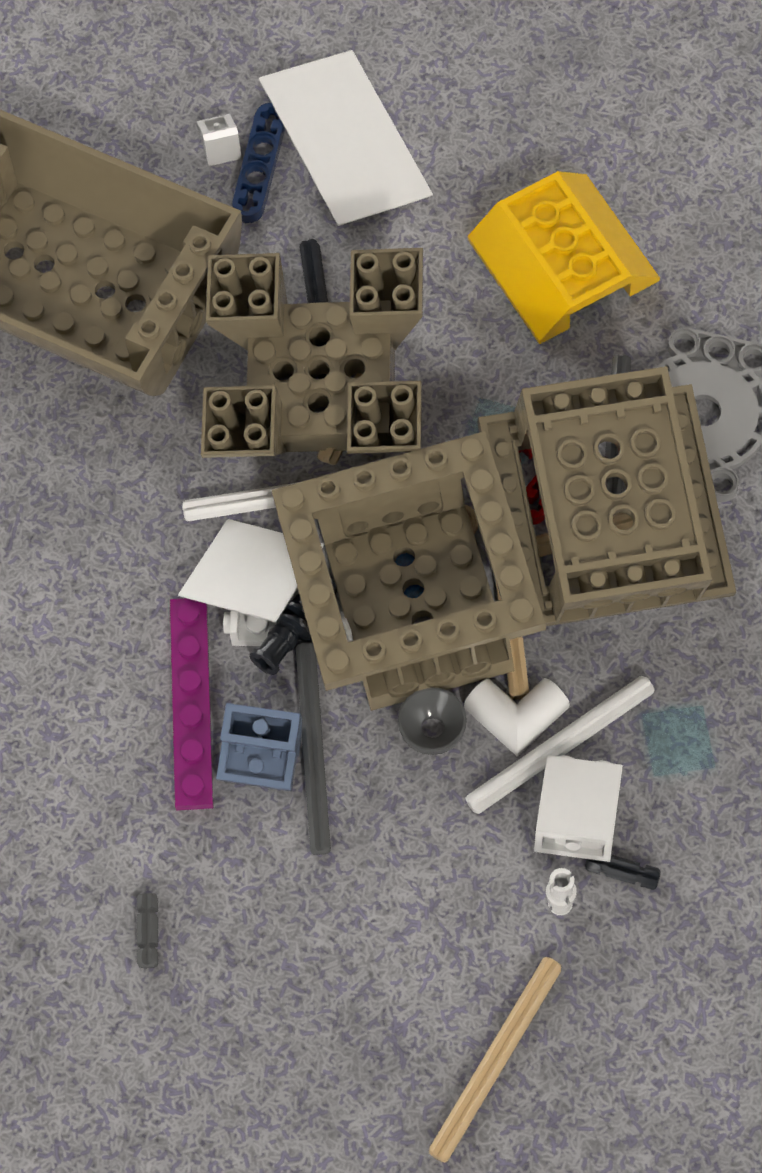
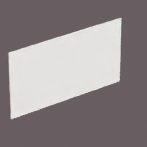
(345, 137)

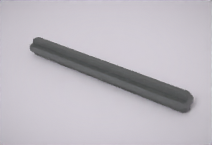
(313, 749)

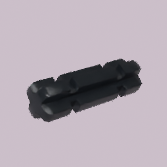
(626, 871)

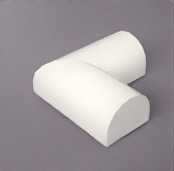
(517, 723)

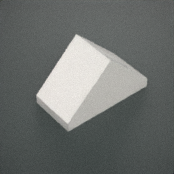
(219, 139)

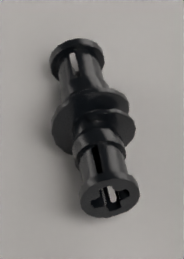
(283, 636)

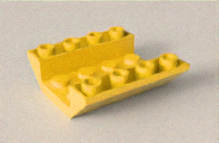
(558, 251)

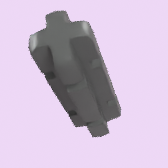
(147, 930)

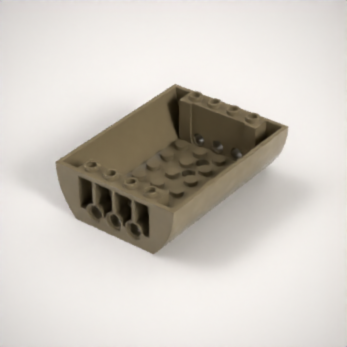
(104, 229)

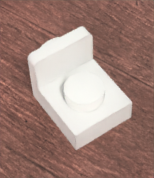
(246, 629)

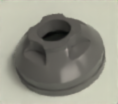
(432, 704)

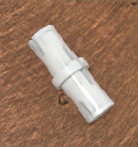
(558, 893)

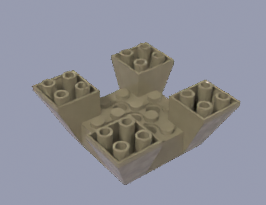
(281, 339)

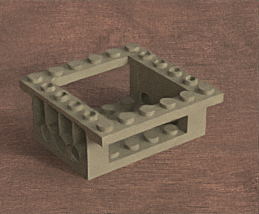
(418, 509)
(677, 534)

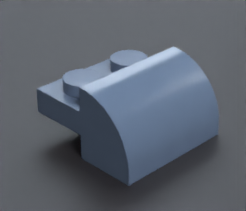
(259, 746)

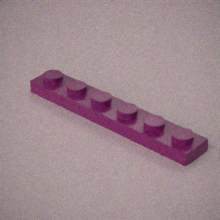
(191, 705)

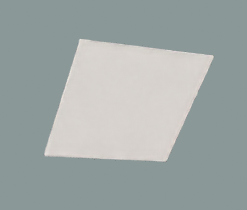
(244, 572)

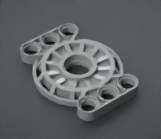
(728, 387)

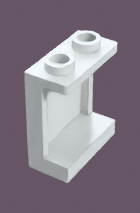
(578, 808)

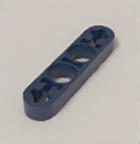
(258, 163)

